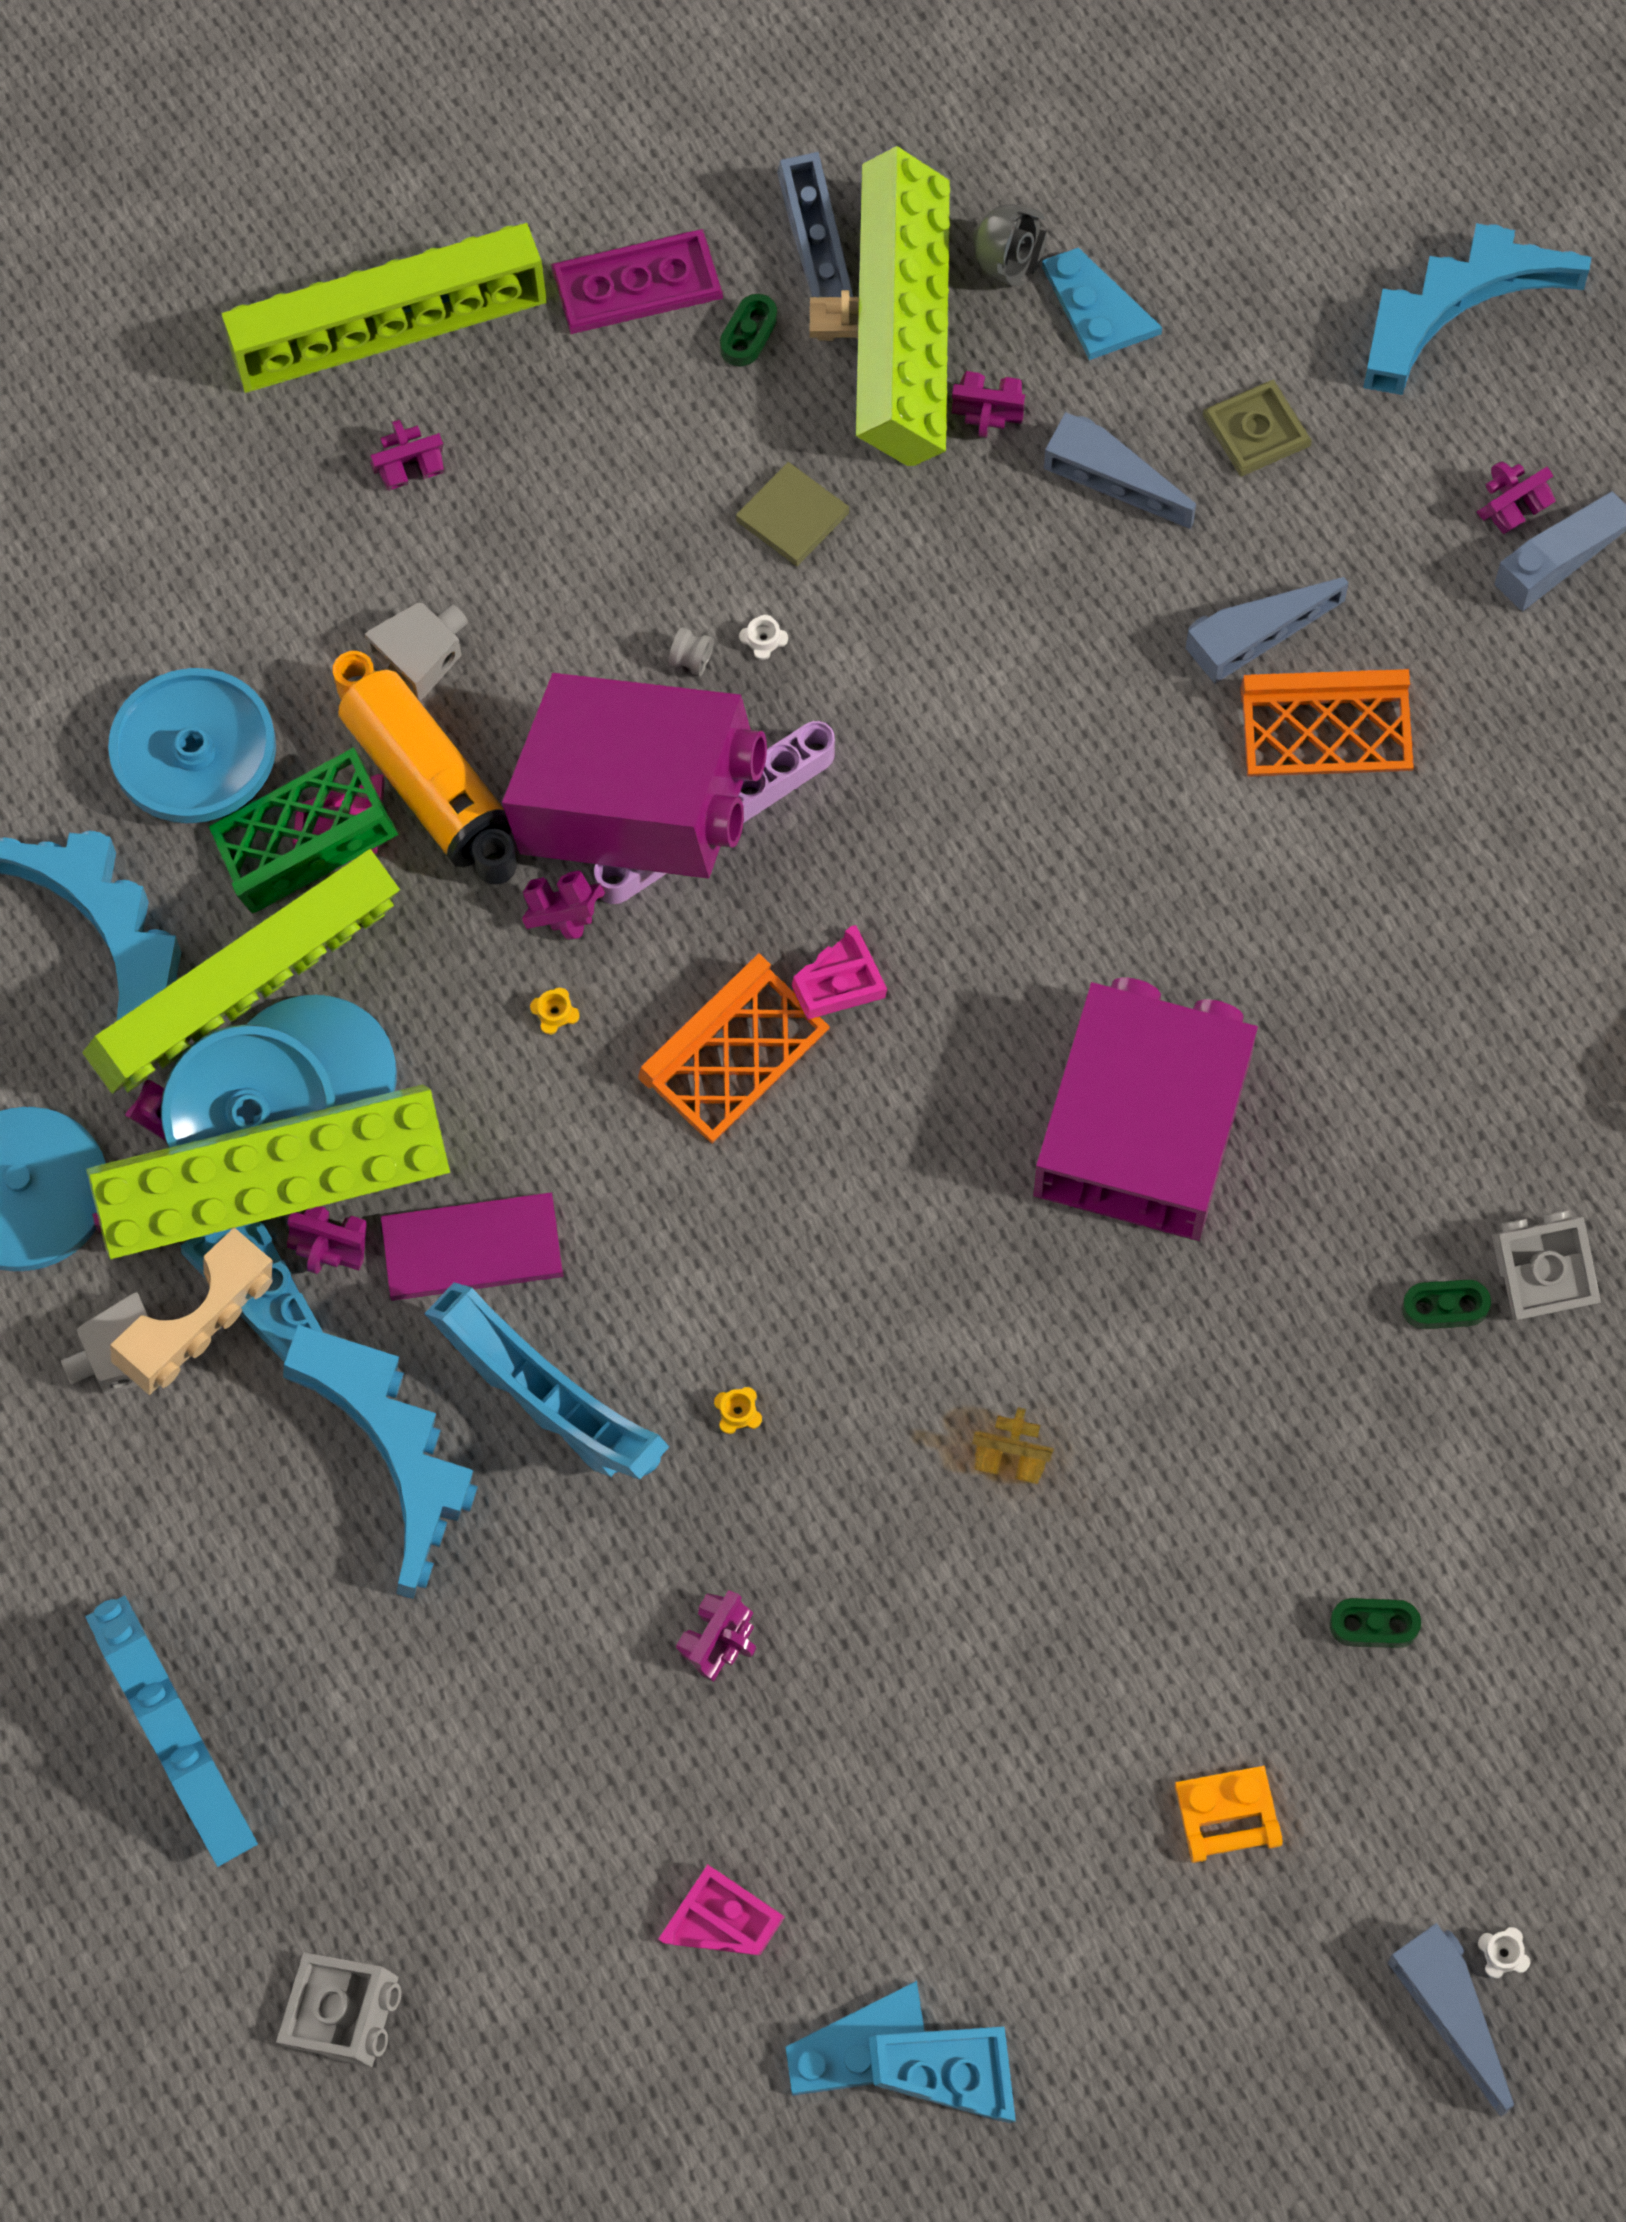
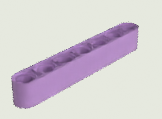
(771, 787)

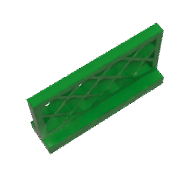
(313, 853)

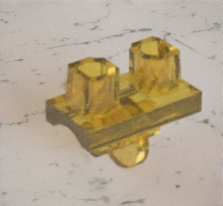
(1032, 1455)

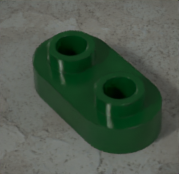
(747, 332)
(1444, 1302)
(1374, 1622)

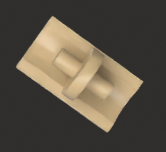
(834, 317)

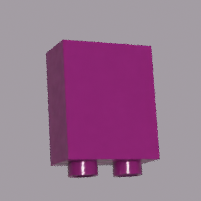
(633, 775)
(1145, 1107)

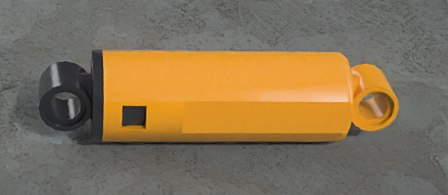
(424, 767)

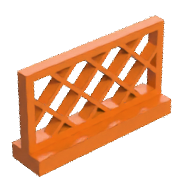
(1332, 689)
(706, 1024)

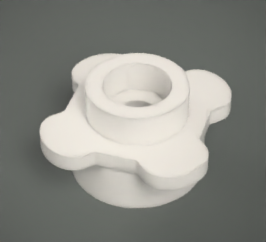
(763, 626)
(1512, 1942)

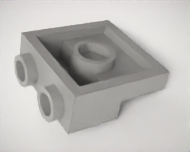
(1546, 1265)
(339, 2009)

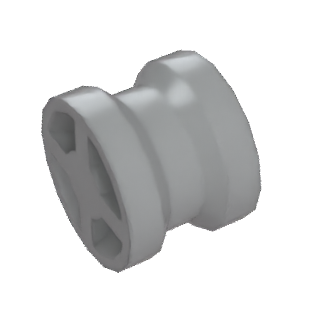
(690, 651)

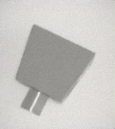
(418, 645)
(96, 1339)

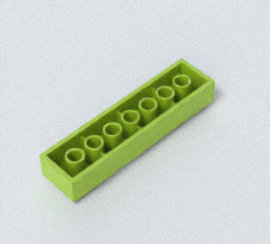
(903, 308)
(364, 310)
(236, 974)
(268, 1171)

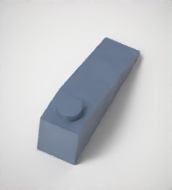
(813, 225)
(1101, 462)
(1560, 550)
(1248, 630)
(1444, 1991)

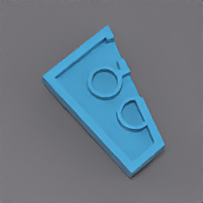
(1096, 306)
(841, 2051)
(948, 2068)

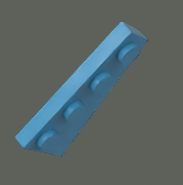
(280, 1307)

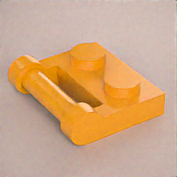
(1227, 1799)

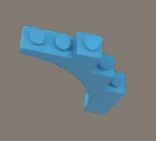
(1452, 286)
(118, 909)
(360, 1383)
(551, 1399)
(170, 1730)

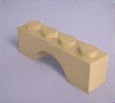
(155, 1349)

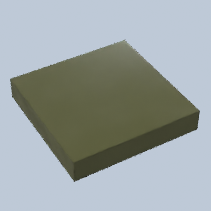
(1257, 427)
(792, 513)

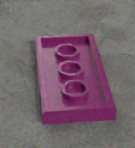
(636, 281)
(471, 1246)

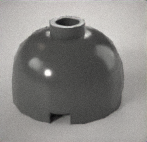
(1010, 243)

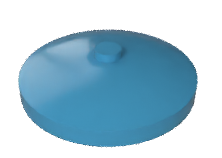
(192, 745)
(343, 1040)
(239, 1082)
(44, 1187)

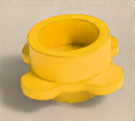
(552, 999)
(742, 1398)

